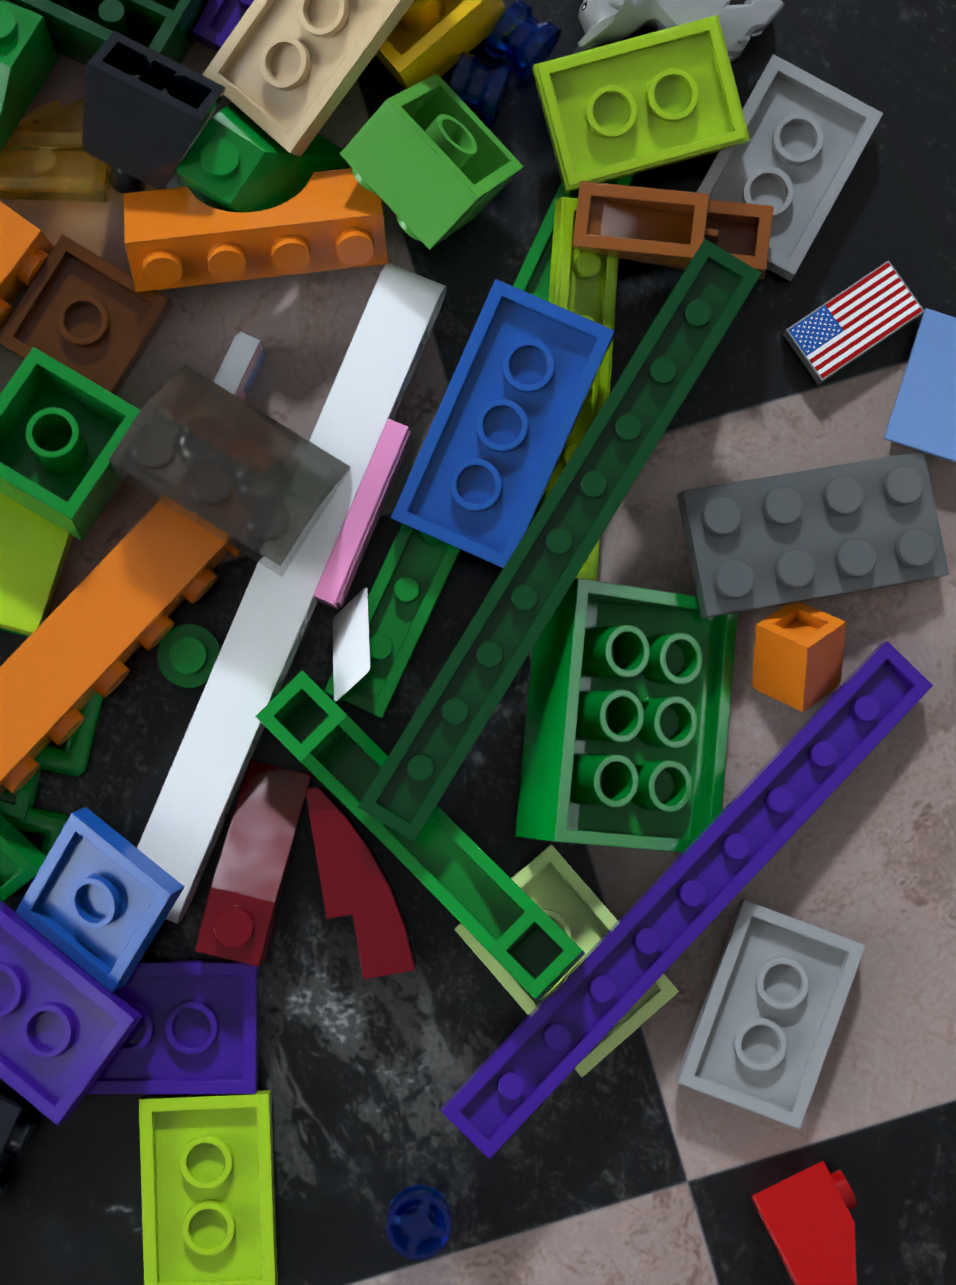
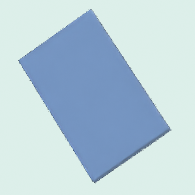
(927, 395)

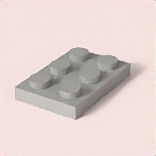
(796, 159)
(770, 1013)

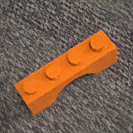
(185, 243)

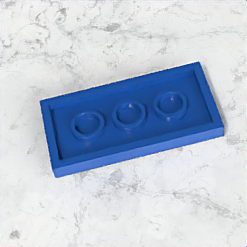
(502, 423)

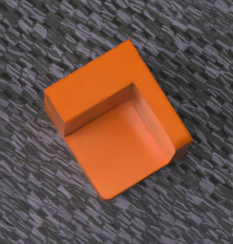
(798, 655)

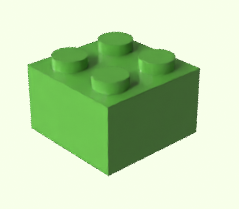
(430, 160)

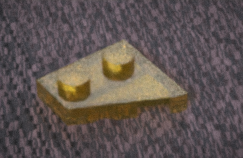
(48, 159)

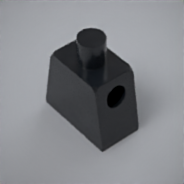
(143, 112)

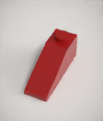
(812, 1225)

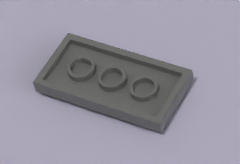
(812, 534)

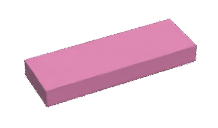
(364, 515)

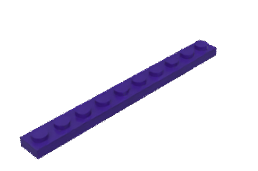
(684, 900)

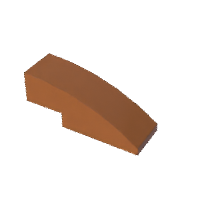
(668, 225)

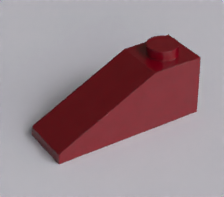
(254, 865)

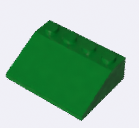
(626, 720)

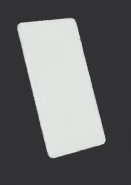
(351, 644)

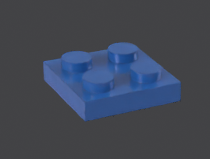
(99, 899)

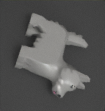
(616, 19)

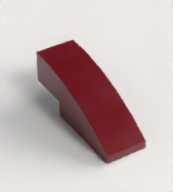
(358, 886)

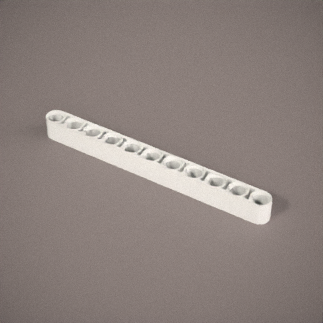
(277, 607)

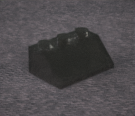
(229, 468)

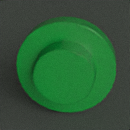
(188, 655)

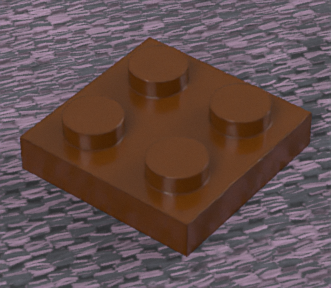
(85, 316)

